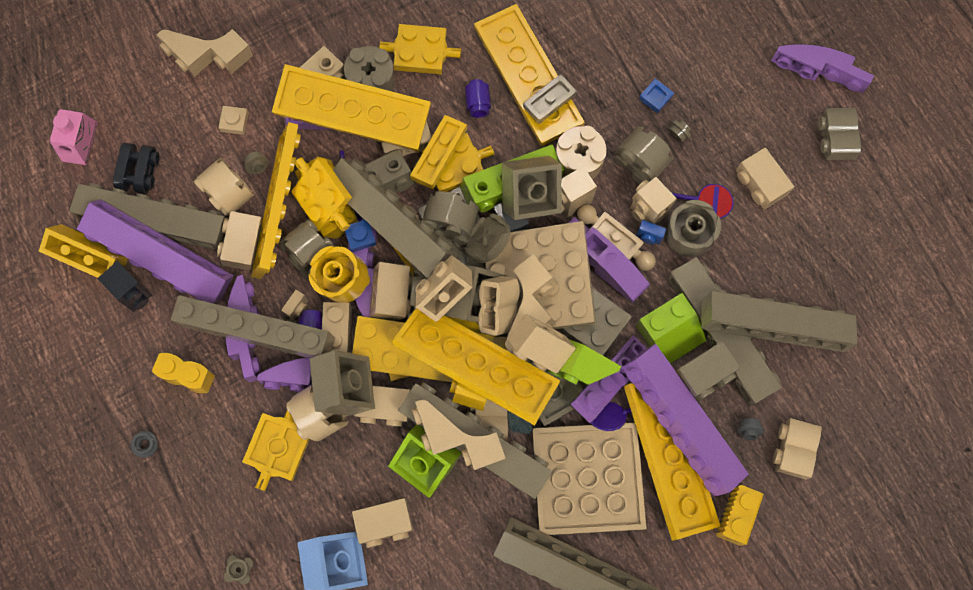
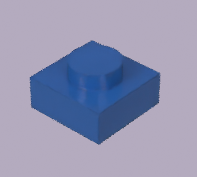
(656, 95)
(650, 233)
(360, 236)

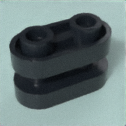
(146, 160)

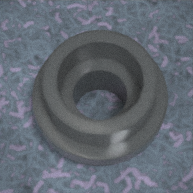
(750, 429)
(137, 442)

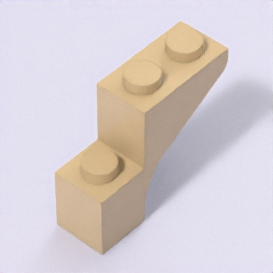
(196, 54)
(535, 283)
(444, 435)

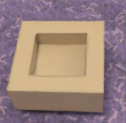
(233, 120)
(295, 305)

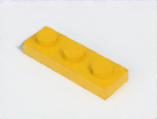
(438, 152)

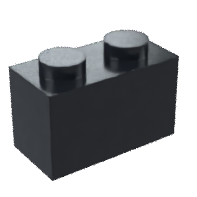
(125, 287)

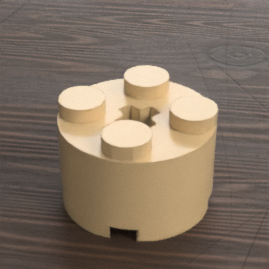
(579, 142)
(224, 187)
(311, 423)

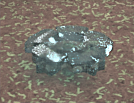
(519, 424)

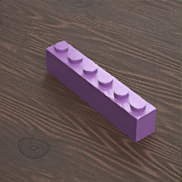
(154, 252)
(685, 421)

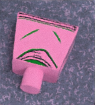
(73, 136)

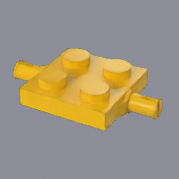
(420, 49)
(463, 162)
(321, 194)
(275, 449)

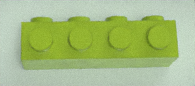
(485, 186)

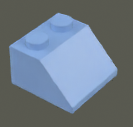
(332, 562)

